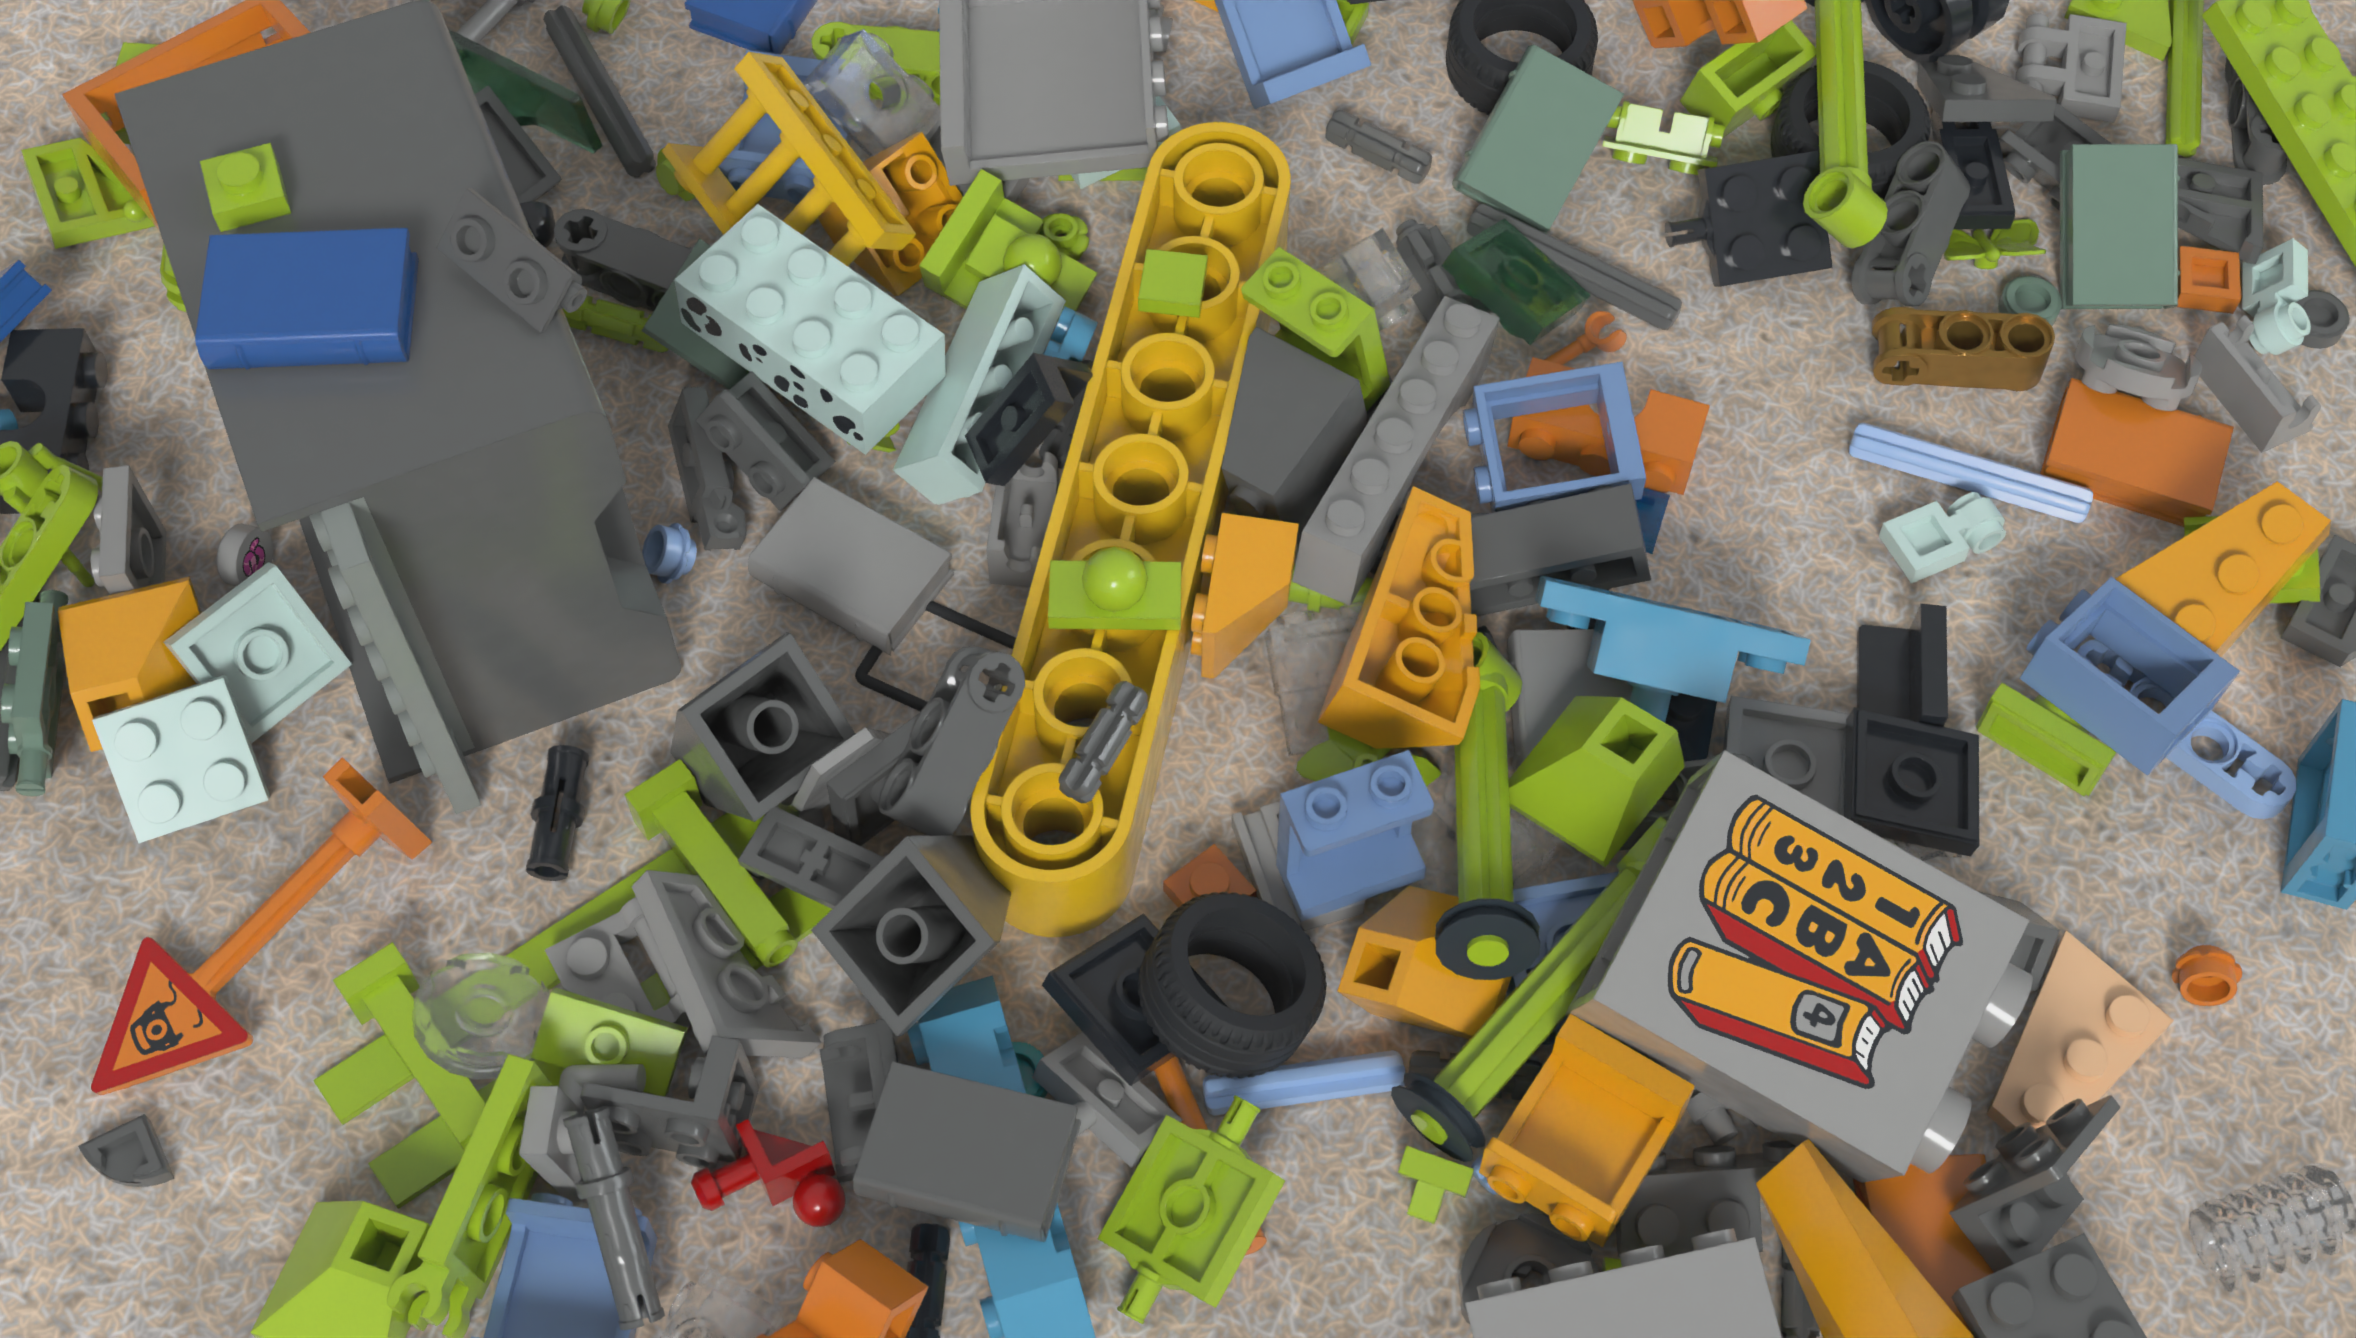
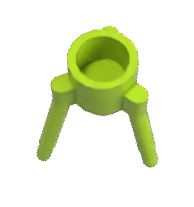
(22, 475)

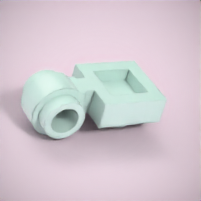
(2271, 294)
(1931, 541)

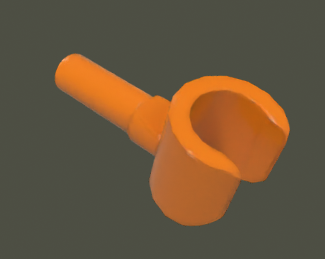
(1590, 339)

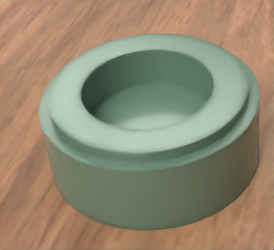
(2031, 296)

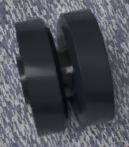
(1933, 27)

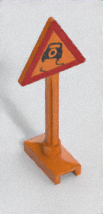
(173, 1015)

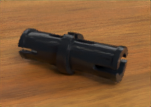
(552, 849)

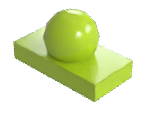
(1008, 247)
(1114, 593)
(2045, 738)

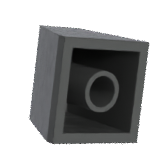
(1288, 431)
(758, 731)
(916, 925)

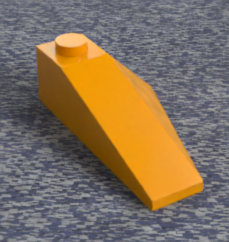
(1411, 650)
(1846, 1260)

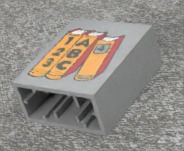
(1807, 973)

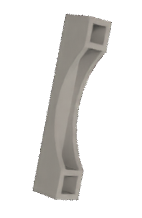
(1365, 495)

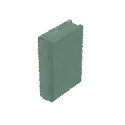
(1537, 139)
(2119, 226)

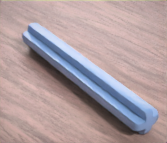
(1971, 472)

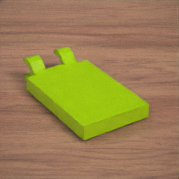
(472, 1219)

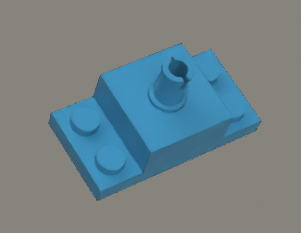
(1664, 645)

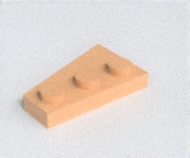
(2076, 1040)

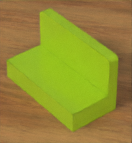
(945, 262)

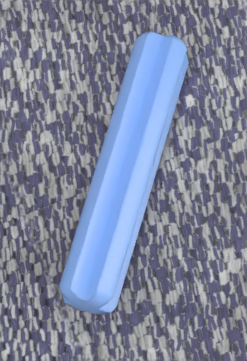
(1308, 1082)

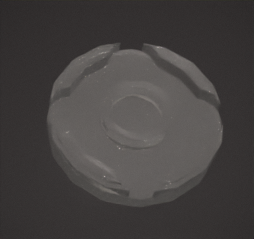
(478, 1014)

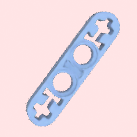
(2235, 744)

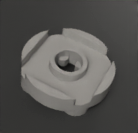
(2136, 364)

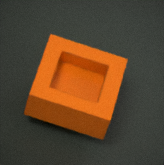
(2208, 279)
(1204, 875)

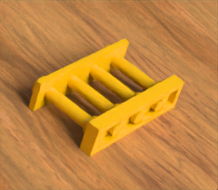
(806, 135)

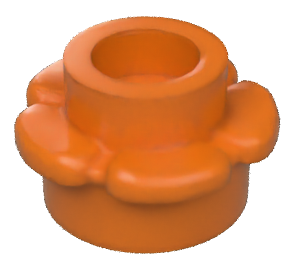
(2207, 975)

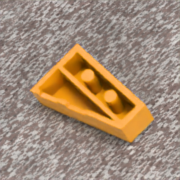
(2231, 566)

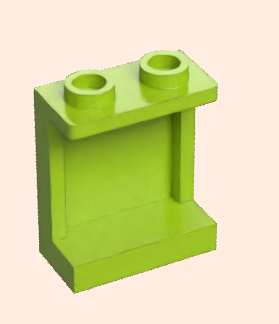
(1321, 320)

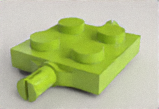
(1191, 1210)

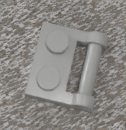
(597, 967)

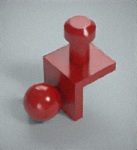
(784, 1170)

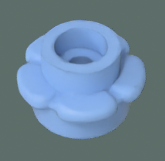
(669, 552)

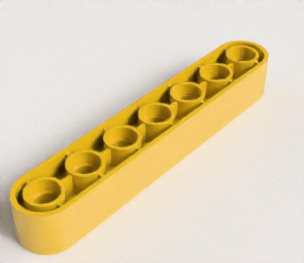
(1139, 480)

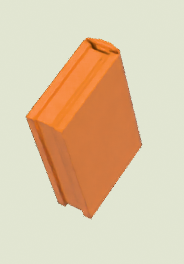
(2137, 454)
(1918, 1219)

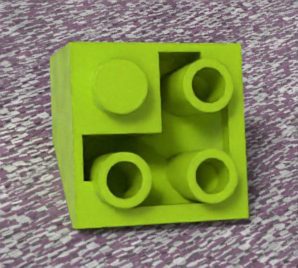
(1597, 774)
(342, 1275)

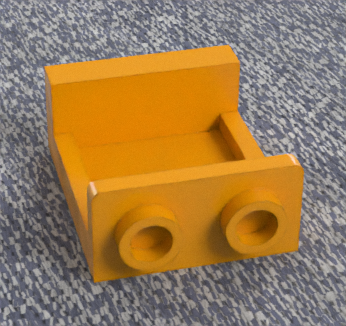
(1586, 1132)

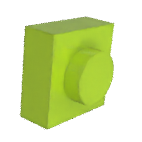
(245, 187)

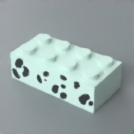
(811, 328)

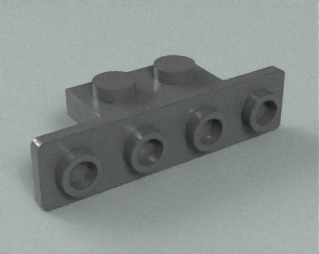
(1698, 1197)

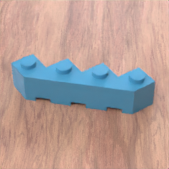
(1029, 1280)

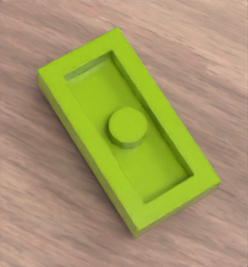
(599, 1033)

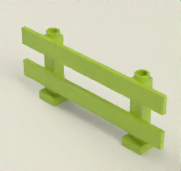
(384, 982)

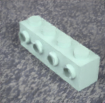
(997, 335)

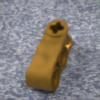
(1961, 348)

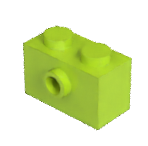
(1749, 78)

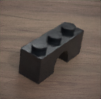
(56, 376)

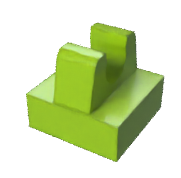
(1433, 1179)

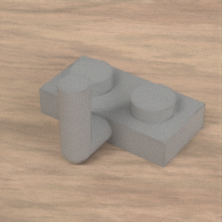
(1106, 1104)
(544, 1137)

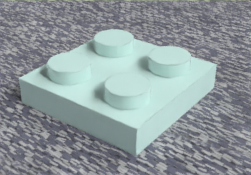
(265, 647)
(181, 758)

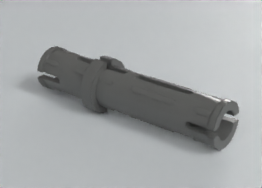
(607, 1192)

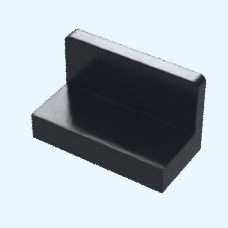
(1024, 415)
(1905, 668)

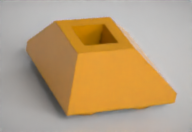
(921, 192)
(1242, 587)
(118, 648)
(1401, 978)

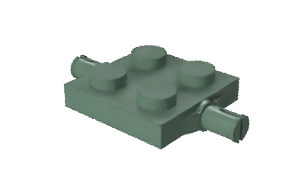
(35, 698)

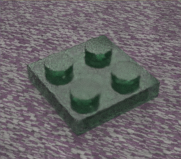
(1515, 281)

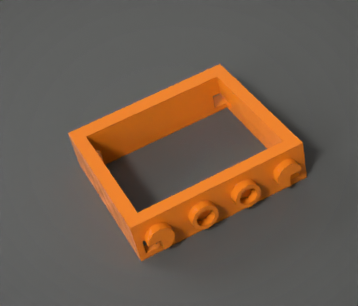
(211, 41)

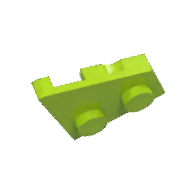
(78, 193)

